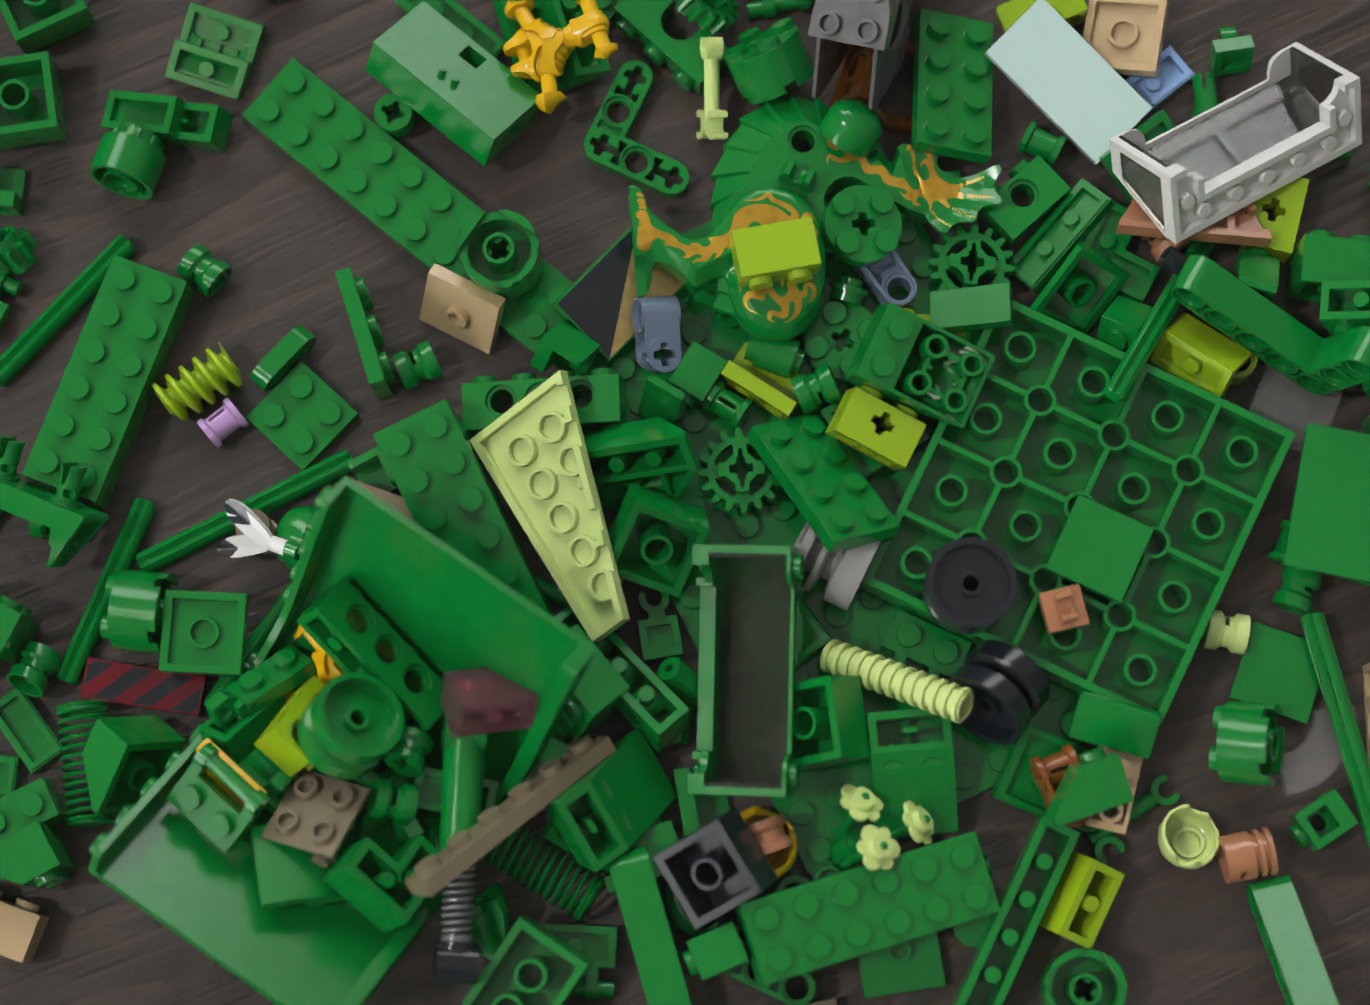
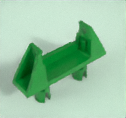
(62, 511)

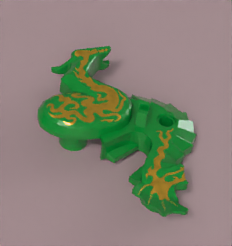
(771, 182)

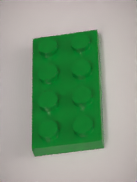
(952, 86)
(823, 482)

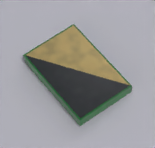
(604, 295)

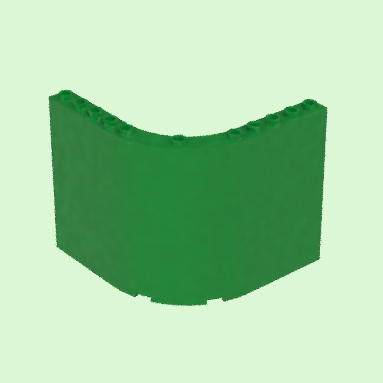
(455, 622)

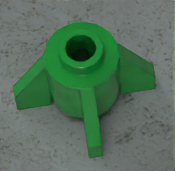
(490, 920)

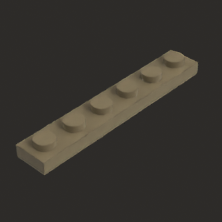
(501, 820)

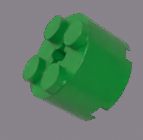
(769, 61)
(497, 233)
(136, 610)
(1247, 743)
(1088, 966)

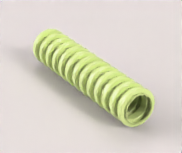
(898, 680)

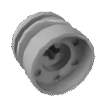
(841, 569)

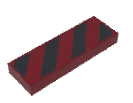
(143, 687)

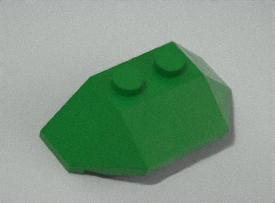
(639, 453)

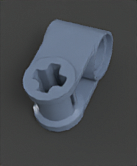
(888, 274)
(657, 328)

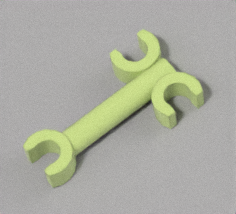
(711, 117)

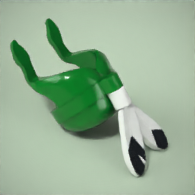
(259, 539)

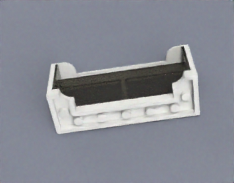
(1244, 145)

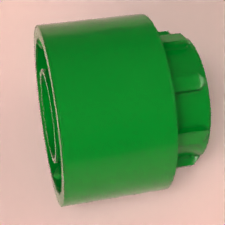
(129, 162)

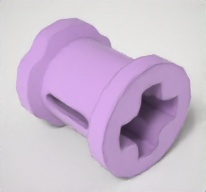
(222, 423)

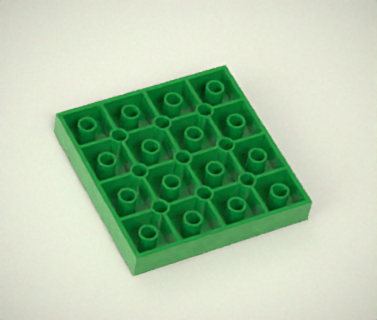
(1050, 434)

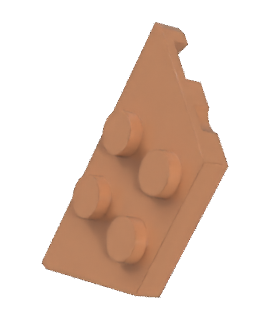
(1236, 229)

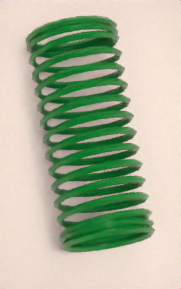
(72, 711)
(583, 902)

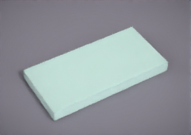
(1067, 80)

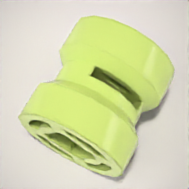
(1227, 632)

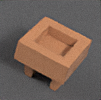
(1063, 609)

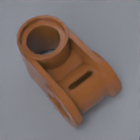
(1049, 773)

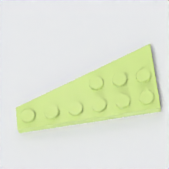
(549, 484)

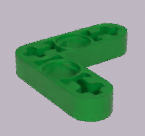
(618, 134)

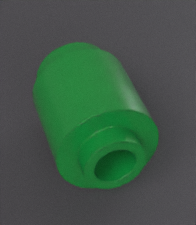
(775, 357)

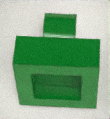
(1231, 53)

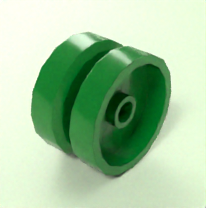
(350, 725)

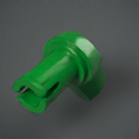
(684, 685)

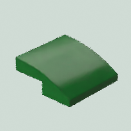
(215, 51)
(289, 874)

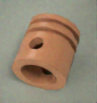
(1247, 855)

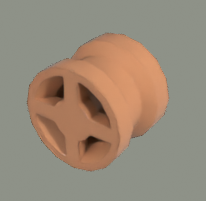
(770, 834)

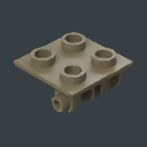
(317, 815)

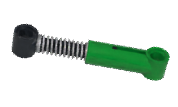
(462, 790)

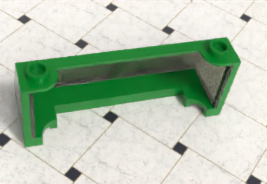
(746, 670)

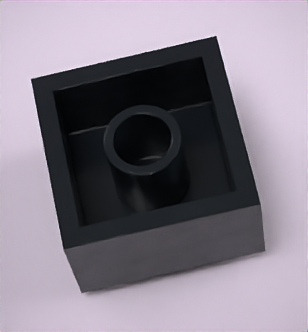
(716, 868)

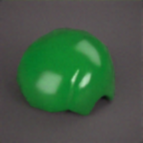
(852, 126)

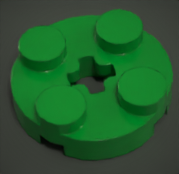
(878, 209)
(831, 320)

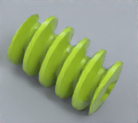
(199, 383)

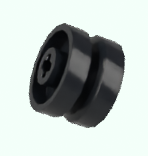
(955, 606)
(1005, 689)

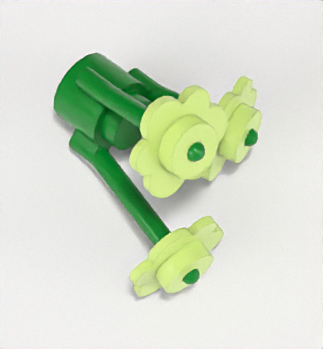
(870, 844)

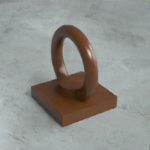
(855, 82)

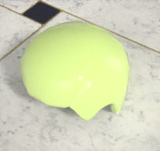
(1188, 837)

